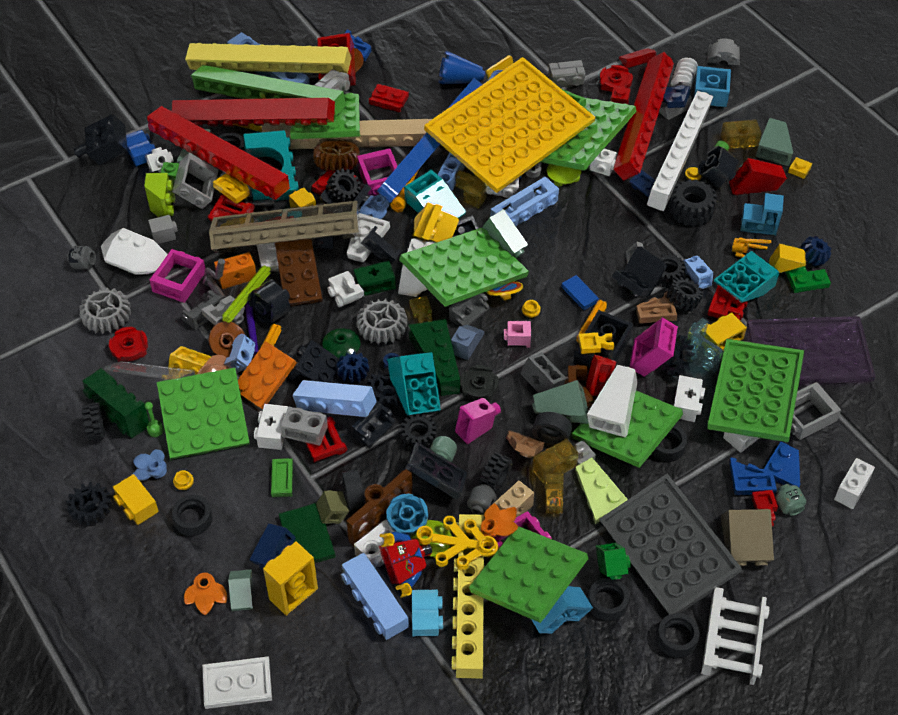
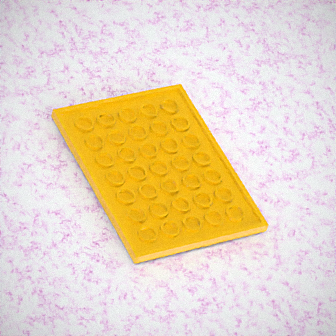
(509, 124)

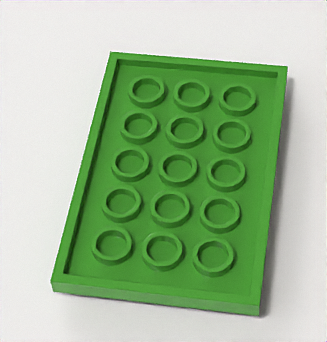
(588, 144)
(463, 266)
(756, 390)

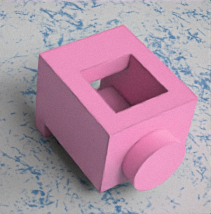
(518, 333)

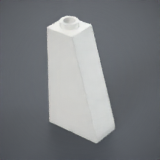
(615, 403)

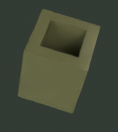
(332, 507)

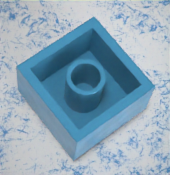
(715, 83)

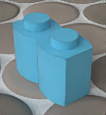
(425, 613)

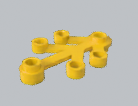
(459, 542)

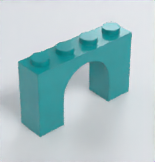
(272, 145)

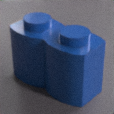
(139, 146)

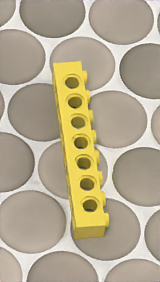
(468, 665)

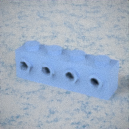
(335, 398)
(375, 596)

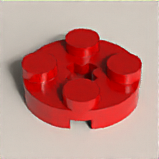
(608, 76)
(128, 353)

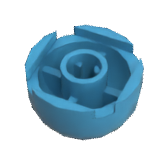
(407, 514)

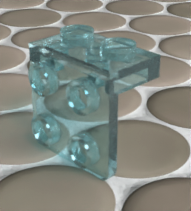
(706, 352)

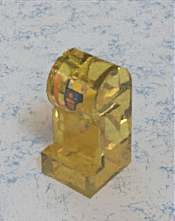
(554, 493)

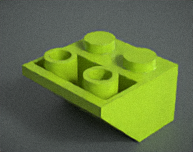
(160, 194)

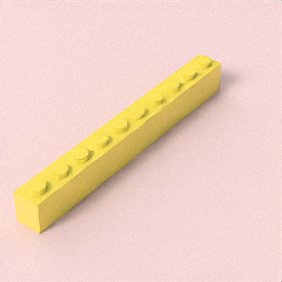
(269, 58)

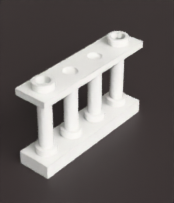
(715, 641)

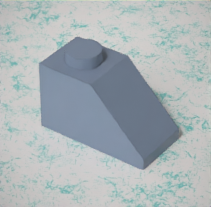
(466, 340)

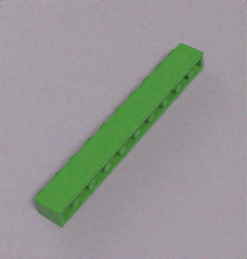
(260, 87)

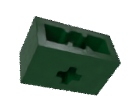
(375, 278)

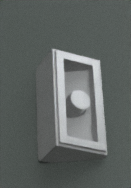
(669, 113)

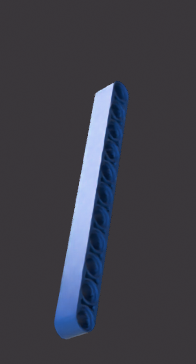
(416, 157)

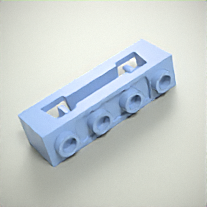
(527, 202)

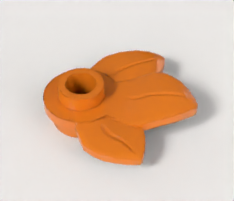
(500, 520)
(205, 595)

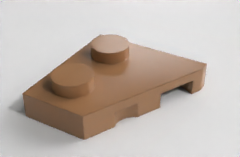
(656, 309)
(525, 445)

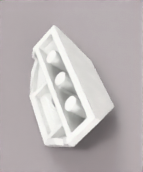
(132, 252)
(409, 284)

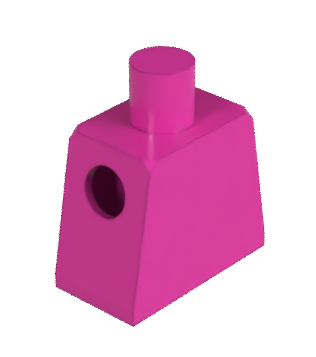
(476, 419)

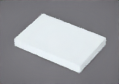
(237, 682)

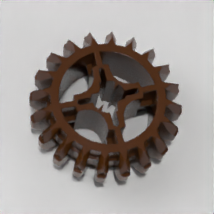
(336, 155)

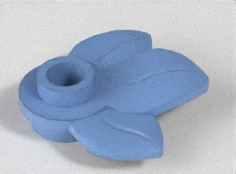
(375, 206)
(150, 465)

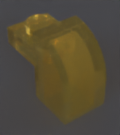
(473, 188)

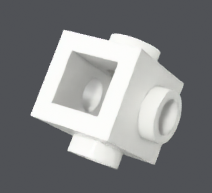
(152, 159)
(604, 162)

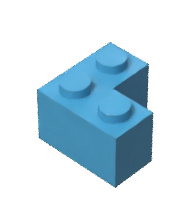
(764, 217)
(570, 606)

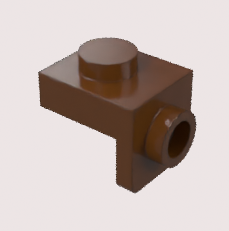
(576, 373)

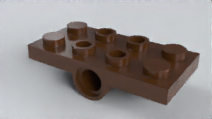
(298, 271)
(376, 504)

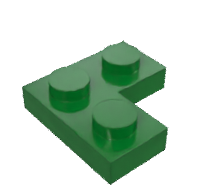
(807, 281)

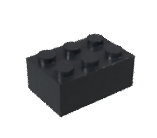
(604, 324)

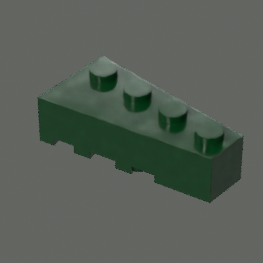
(435, 338)
(117, 403)

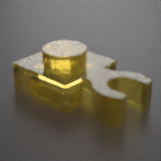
(421, 309)

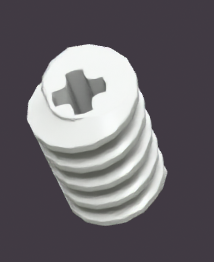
(684, 72)

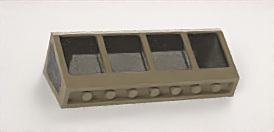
(284, 225)

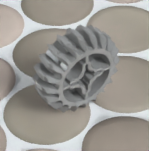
(103, 306)
(383, 326)

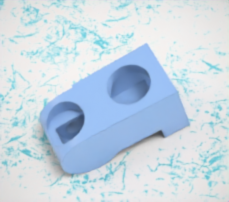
(698, 272)
(241, 353)

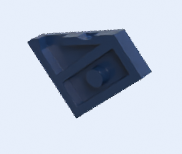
(676, 96)

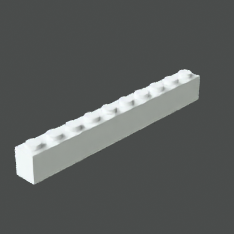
(679, 151)

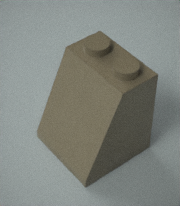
(748, 535)

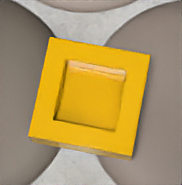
(800, 167)

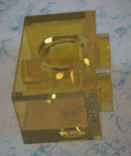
(741, 133)
(555, 460)

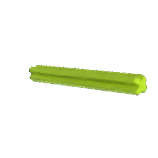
(242, 298)

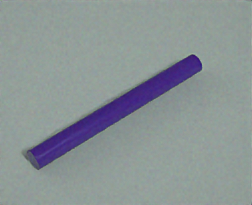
(251, 326)

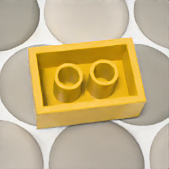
(290, 577)

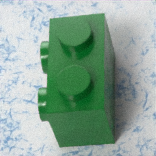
(612, 560)

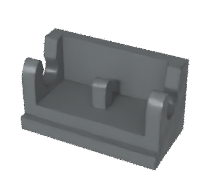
(468, 310)
(194, 317)

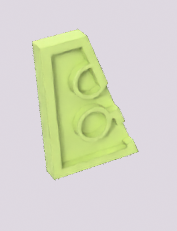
(599, 489)

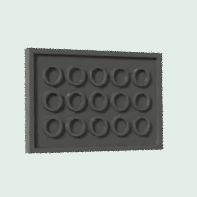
(670, 545)

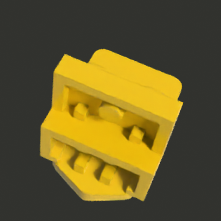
(434, 224)

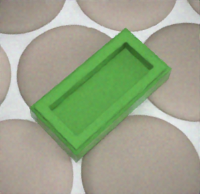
(282, 477)

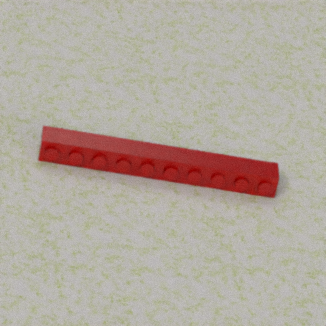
(256, 111)
(642, 123)
(218, 153)

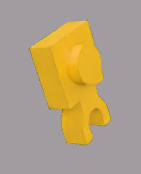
(593, 342)

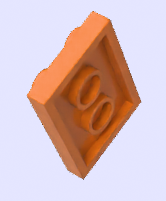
(265, 374)

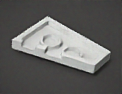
(356, 250)

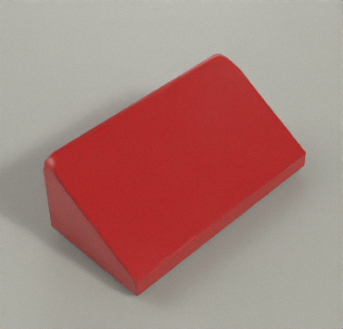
(637, 58)
(599, 373)

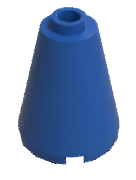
(459, 70)

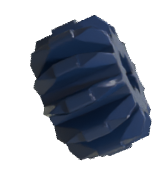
(816, 251)
(352, 367)

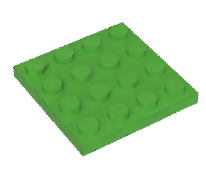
(344, 125)
(202, 413)
(647, 428)
(529, 574)

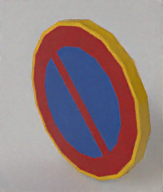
(506, 290)

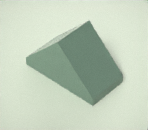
(241, 590)

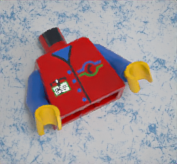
(403, 560)

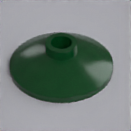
(349, 343)

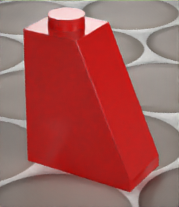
(757, 177)

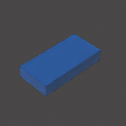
(579, 292)

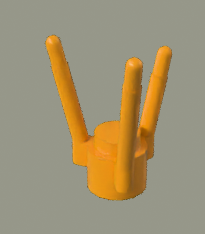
(741, 245)

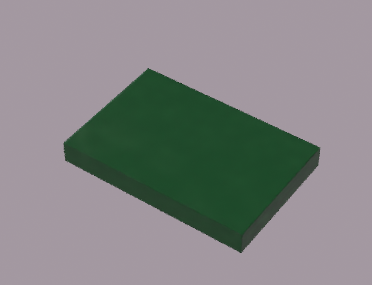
(309, 531)

